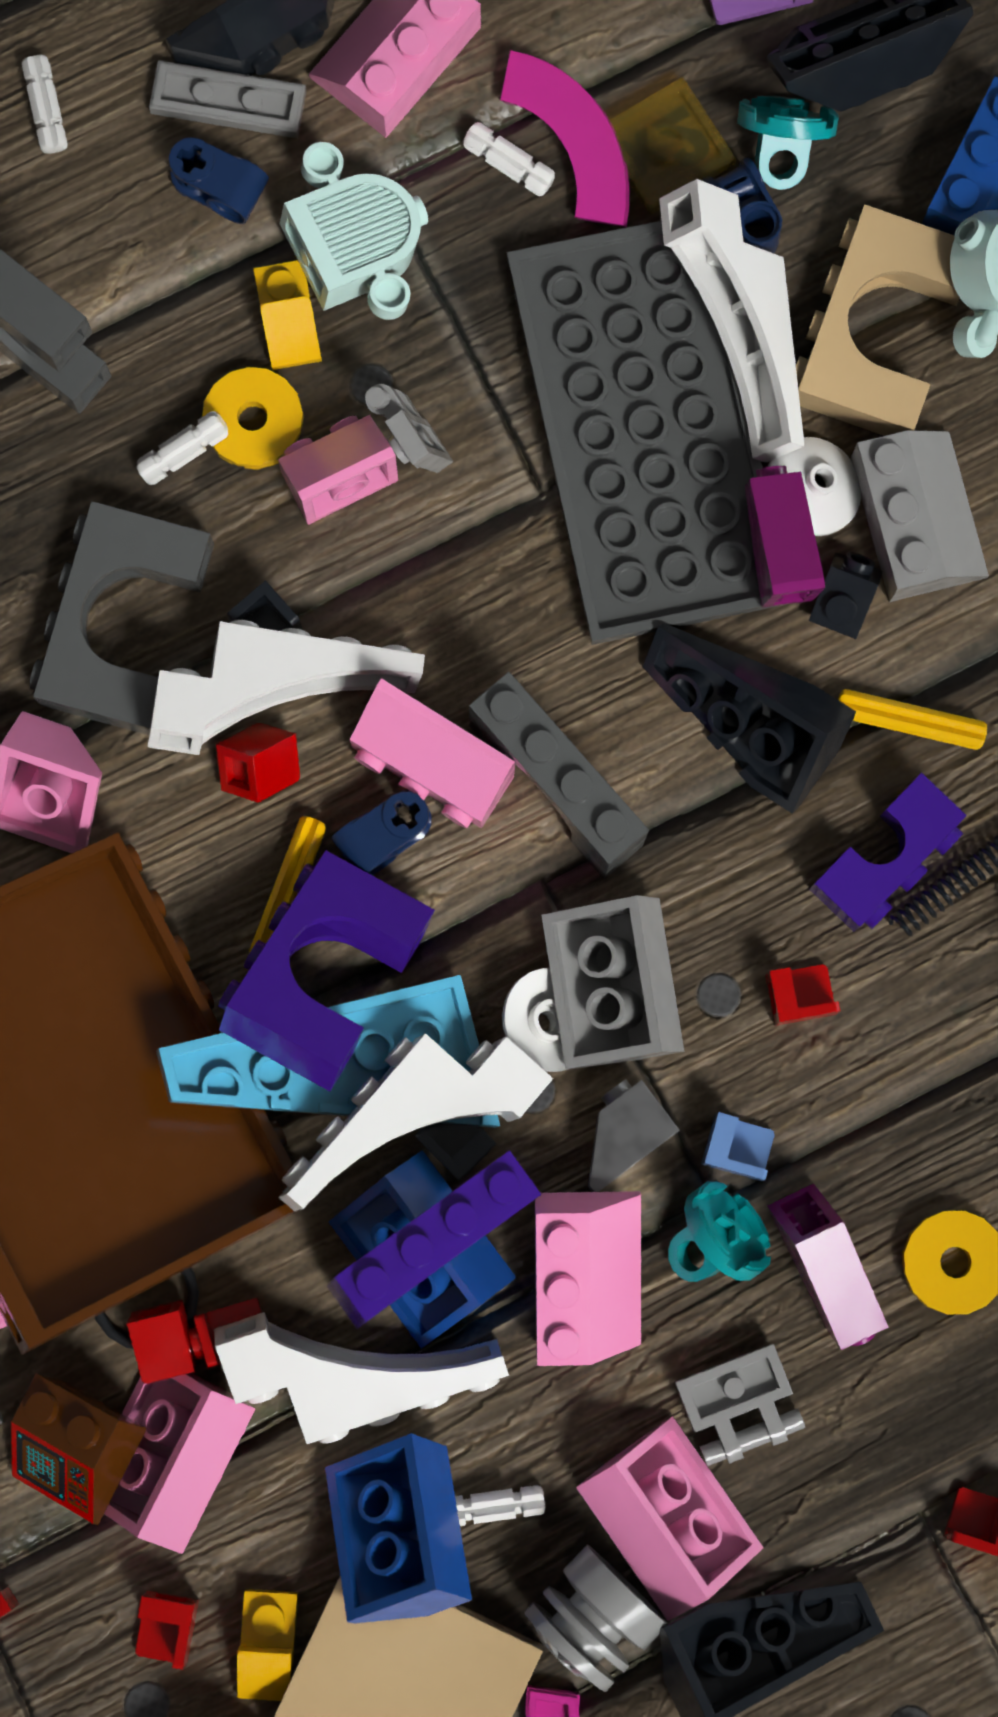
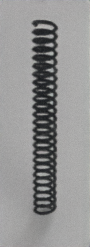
(947, 881)

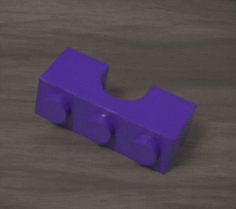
(923, 822)

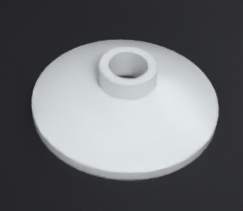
(837, 503)
(520, 1014)

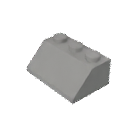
(918, 513)
(612, 982)

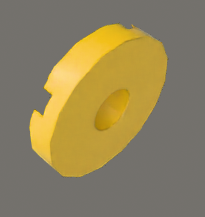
(259, 389)
(923, 1262)

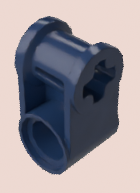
(222, 184)
(754, 203)
(373, 838)

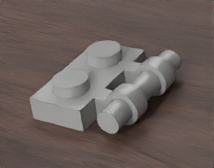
(412, 435)
(734, 1389)

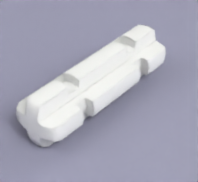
(44, 104)
(509, 159)
(182, 448)
(500, 1505)

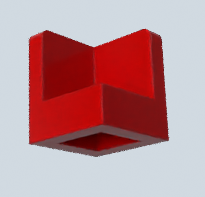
(258, 762)
(800, 994)
(161, 1342)
(974, 1521)
(166, 1627)

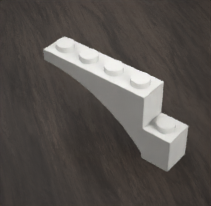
(748, 305)
(264, 669)
(416, 1092)
(344, 1387)

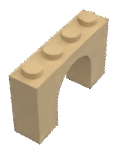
(837, 376)

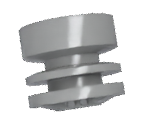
(595, 1619)

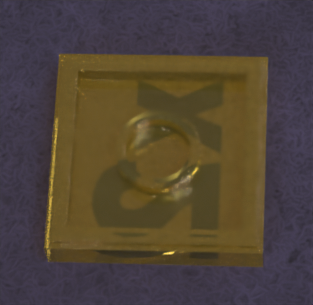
(669, 143)

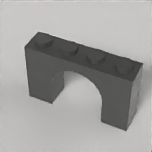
(47, 337)
(111, 549)
(597, 816)

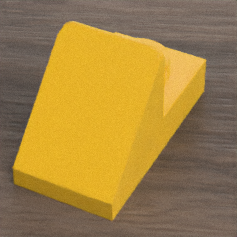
(287, 315)
(266, 1644)

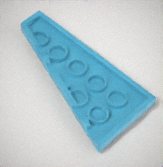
(231, 1074)

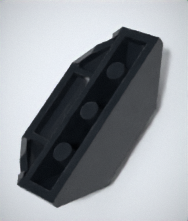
(250, 34)
(868, 49)

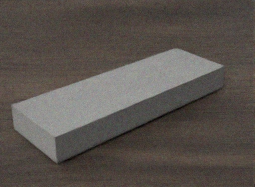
(227, 99)

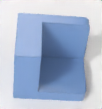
(738, 1147)

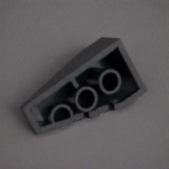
(764, 718)
(752, 1647)

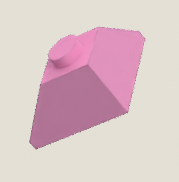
(47, 784)

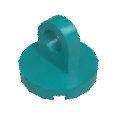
(785, 125)
(725, 1232)

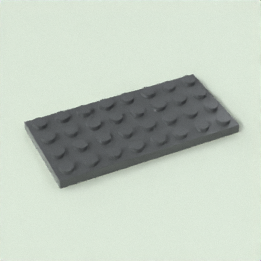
(639, 431)

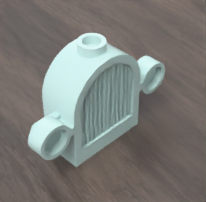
(353, 233)
(976, 283)

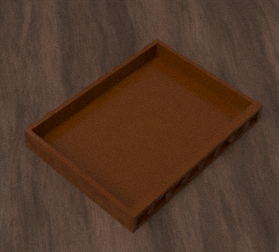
(96, 1165)

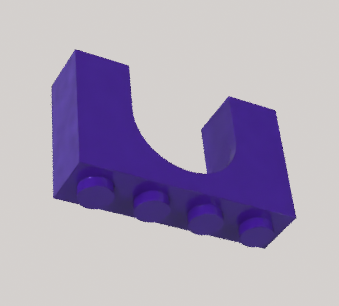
(331, 905)
(433, 1239)

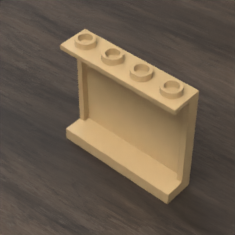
(410, 1667)

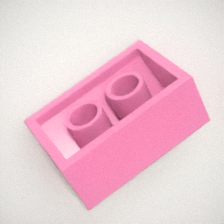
(395, 56)
(431, 755)
(587, 1276)
(179, 1459)
(670, 1519)

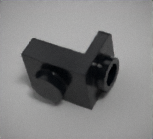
(847, 594)

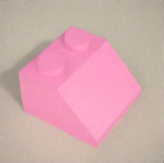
(338, 467)

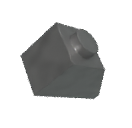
(627, 1132)

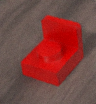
(203, 1335)

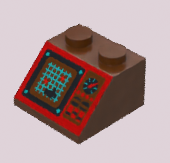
(71, 1446)

